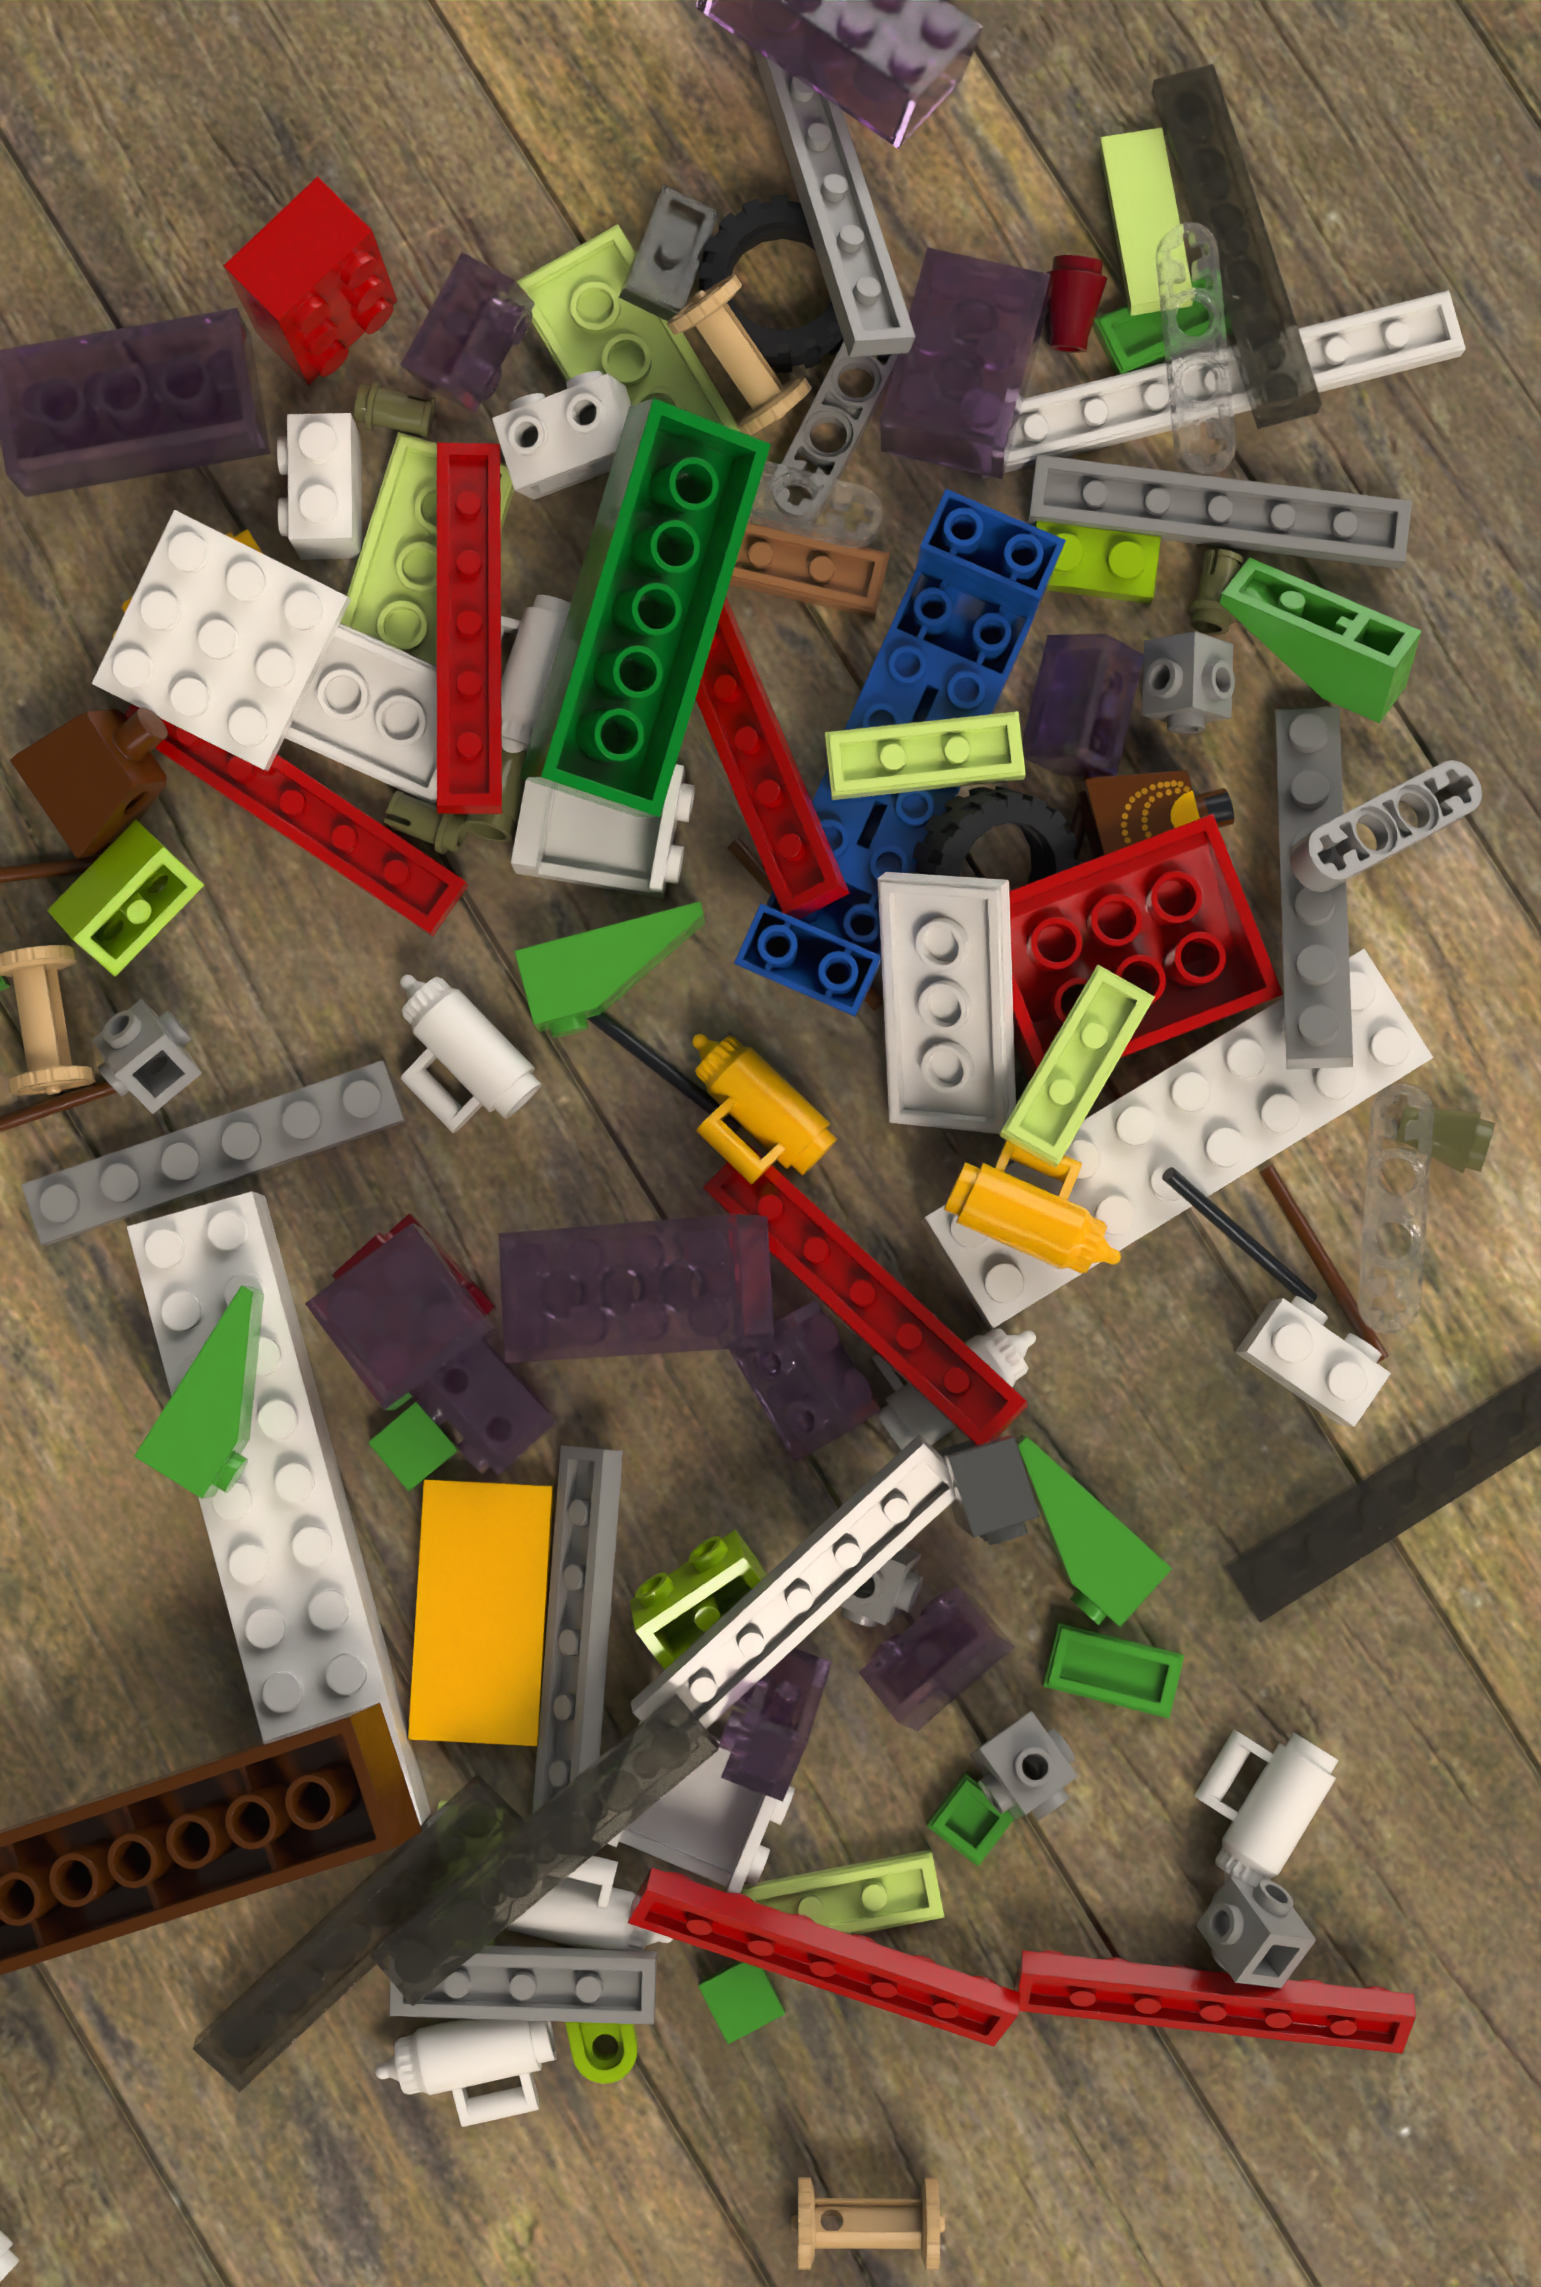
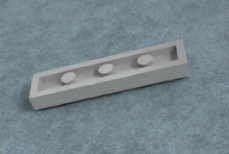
(543, 1987)

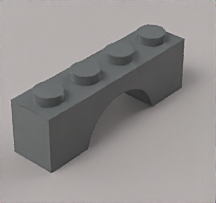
(990, 1489)

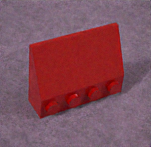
(1151, 913)

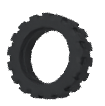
(740, 234)
(970, 817)

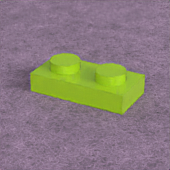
(1104, 563)

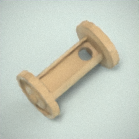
(739, 355)
(43, 1021)
(870, 2223)

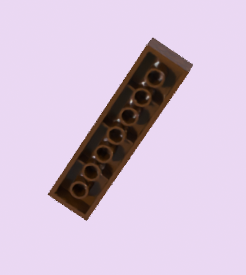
(202, 1837)

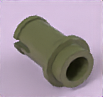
(394, 410)
(1207, 612)
(422, 822)

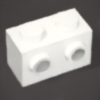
(563, 436)
(323, 486)
(1314, 1362)

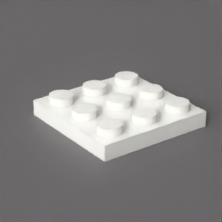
(221, 640)

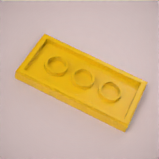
(481, 1612)

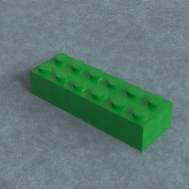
(645, 609)

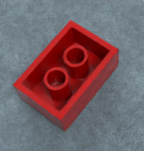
(313, 282)

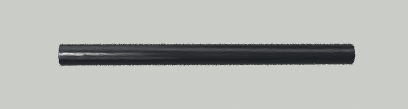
(660, 1066)
(1238, 1235)

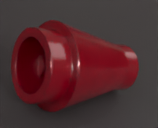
(1074, 300)

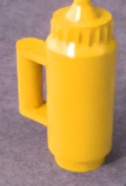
(762, 1105)
(1028, 1216)

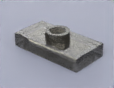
(668, 254)

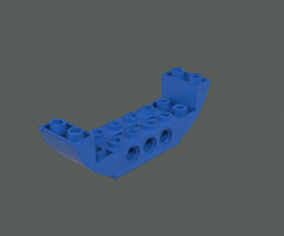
(940, 660)

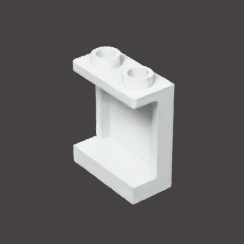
(600, 846)
(709, 1826)

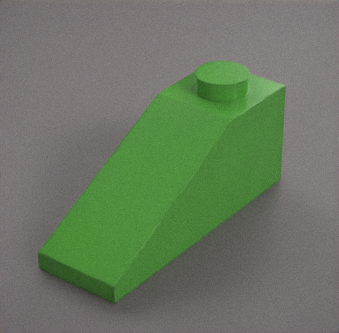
(1327, 640)
(595, 968)
(210, 1412)
(1093, 1547)

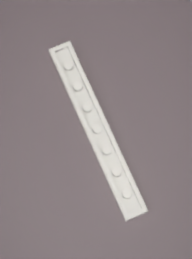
(1139, 403)

